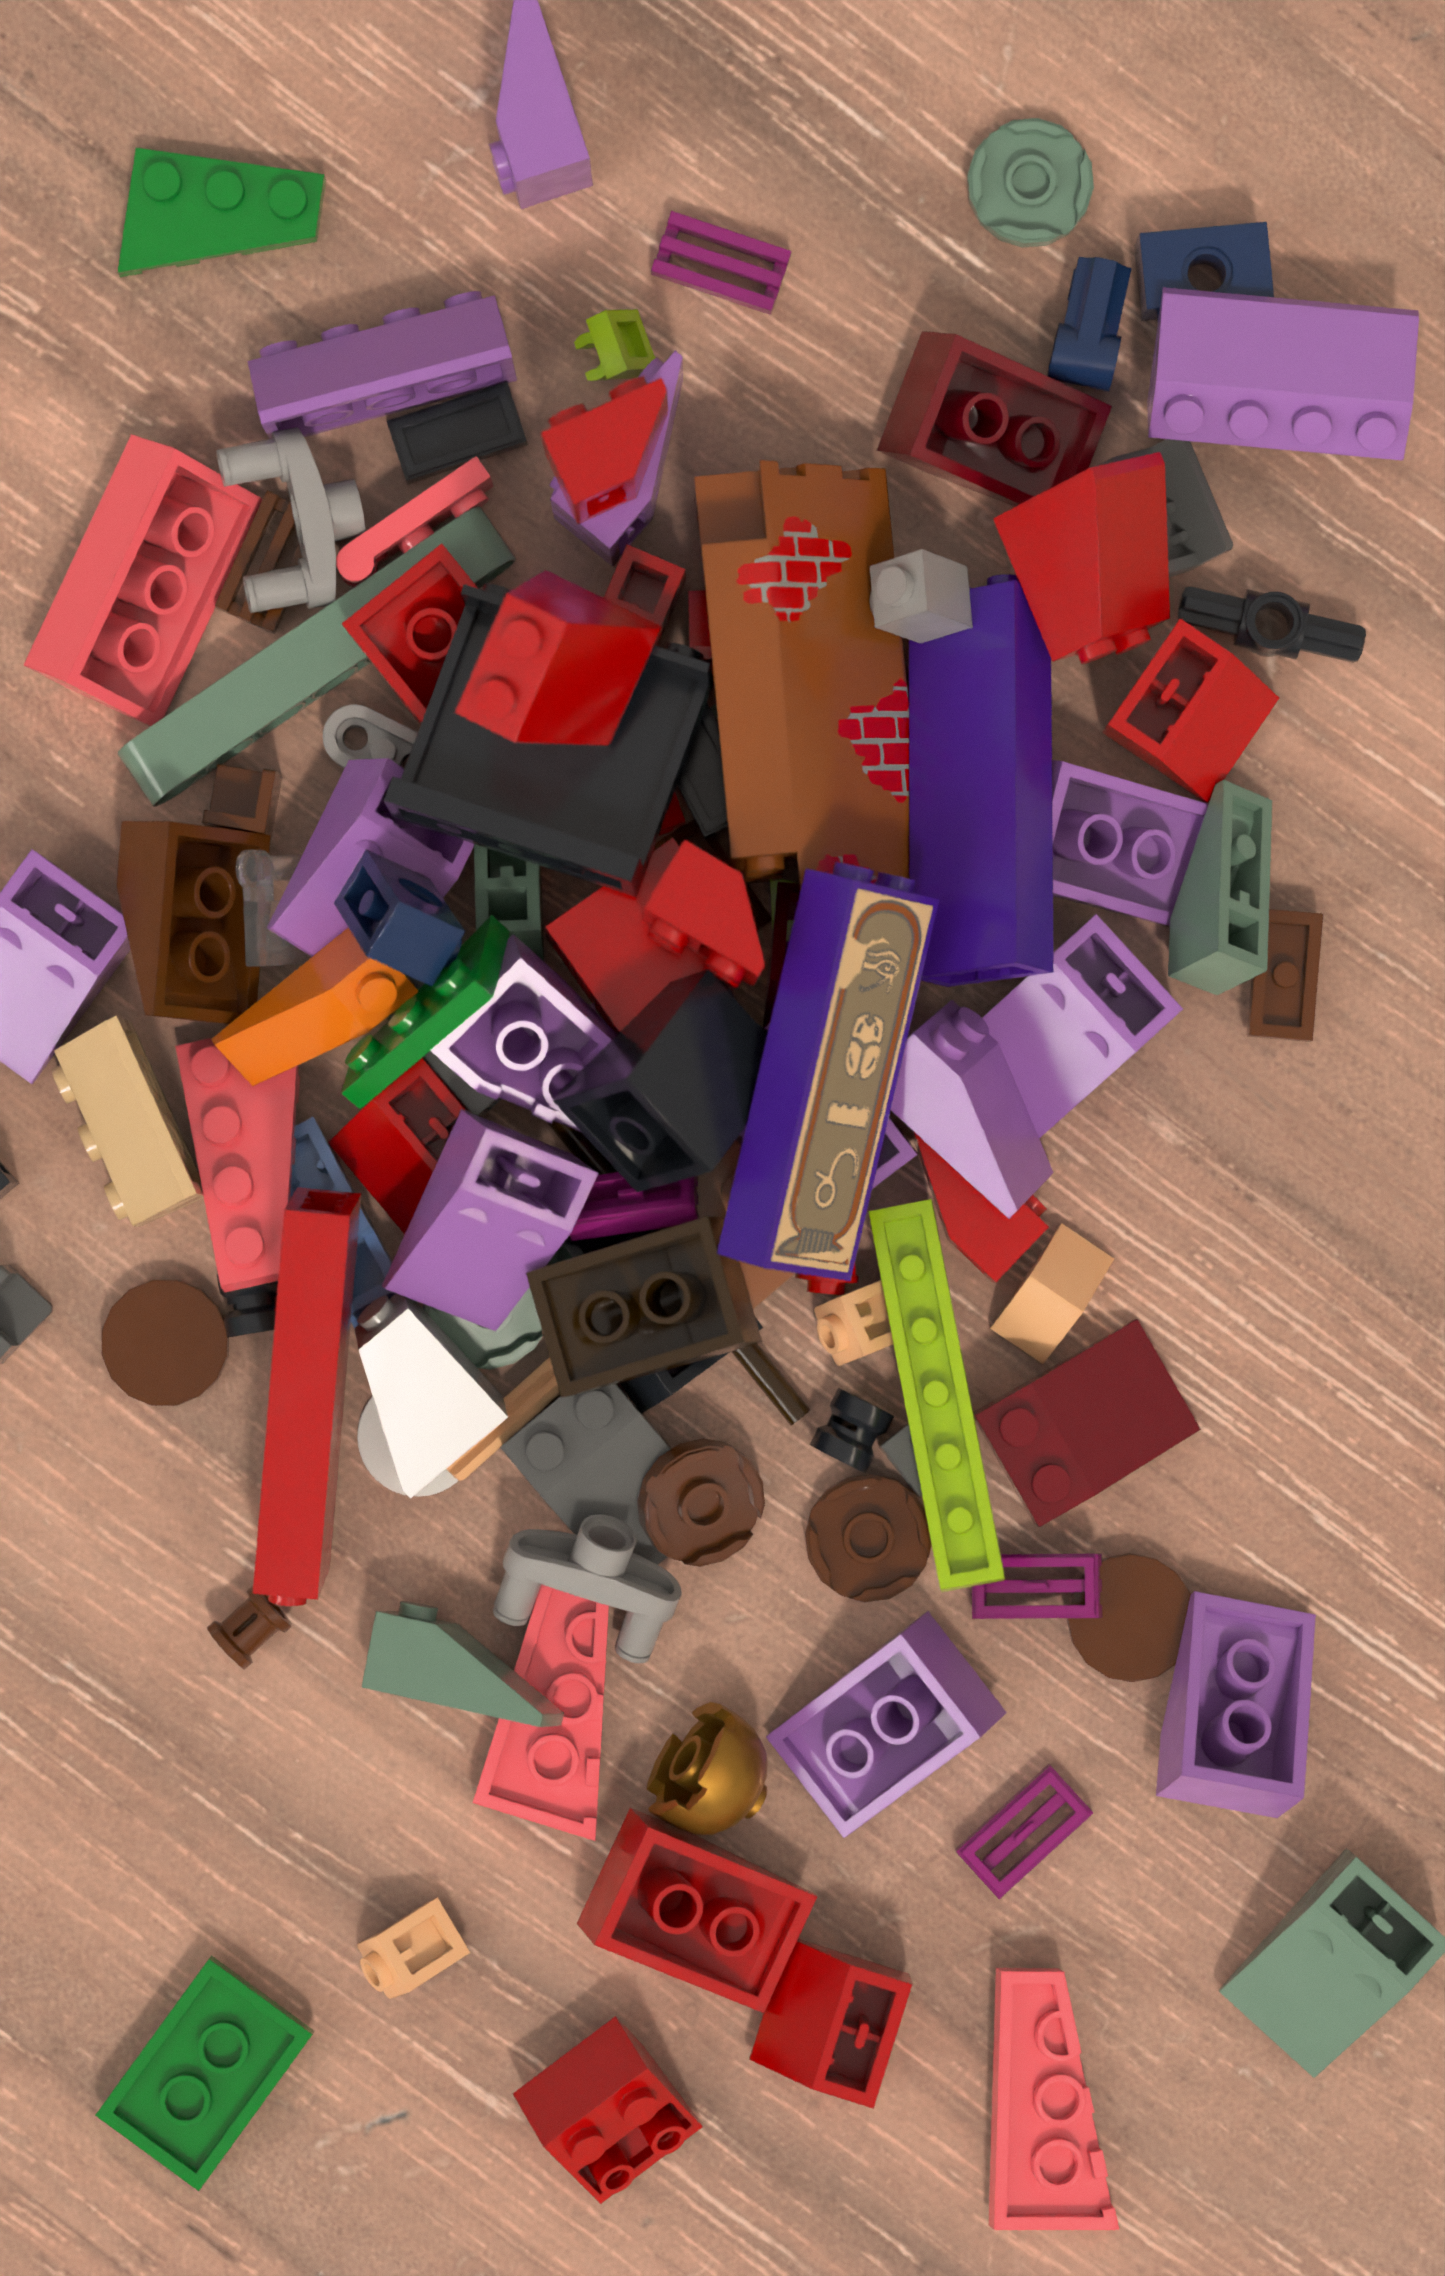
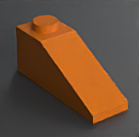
(314, 1010)

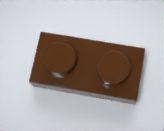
(1286, 994)

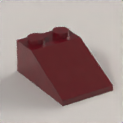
(990, 421)
(1086, 1423)

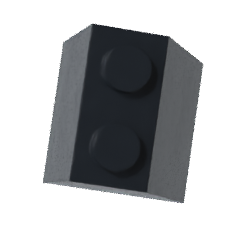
(670, 1084)

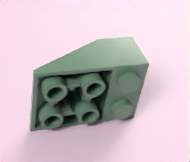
(1334, 1964)

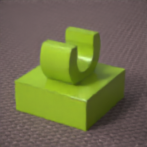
(619, 344)

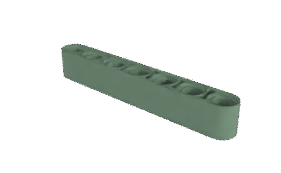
(290, 671)

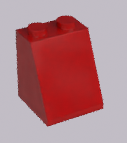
(1094, 558)
(558, 665)
(610, 950)

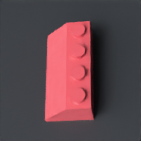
(143, 581)

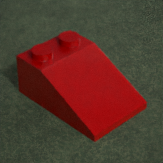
(412, 627)
(695, 1911)

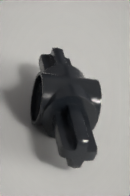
(1304, 633)

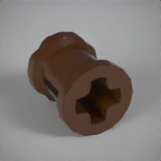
(249, 1628)

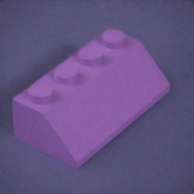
(382, 368)
(1283, 374)

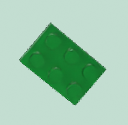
(205, 2073)

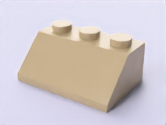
(127, 1122)

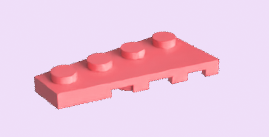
(242, 1159)
(554, 1770)
(1042, 2122)

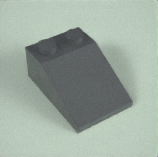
(590, 1459)

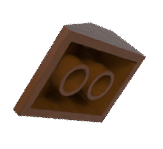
(187, 918)

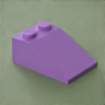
(538, 132)
(1120, 842)
(969, 1109)
(1238, 1707)
(886, 1725)

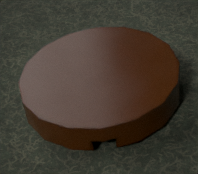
(165, 1342)
(700, 1502)
(868, 1538)
(1140, 1622)

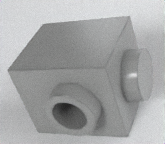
(920, 596)

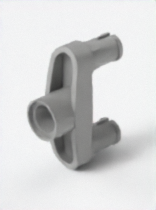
(320, 516)
(596, 1567)

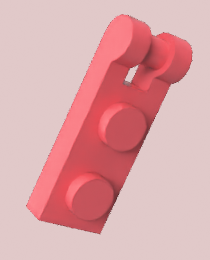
(414, 521)

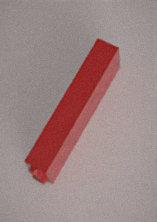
(306, 1395)

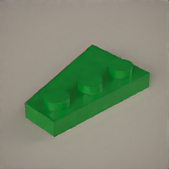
(213, 208)
(428, 1015)

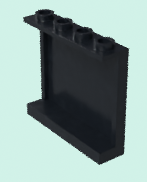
(546, 803)

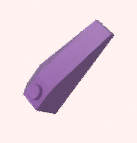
(526, 1037)

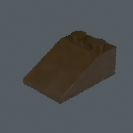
(642, 1307)

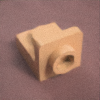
(854, 1324)
(411, 1950)

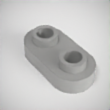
(385, 736)

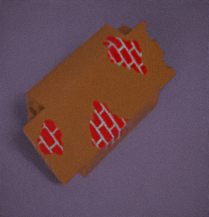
(801, 673)

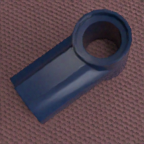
(1088, 339)

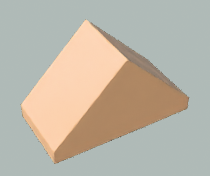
(1052, 1294)

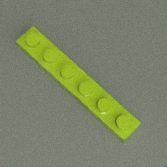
(936, 1396)

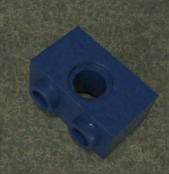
(1235, 251)
(399, 918)

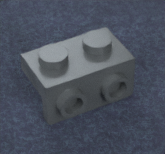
(1193, 518)

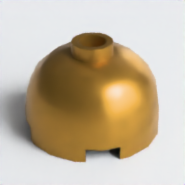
(710, 1775)

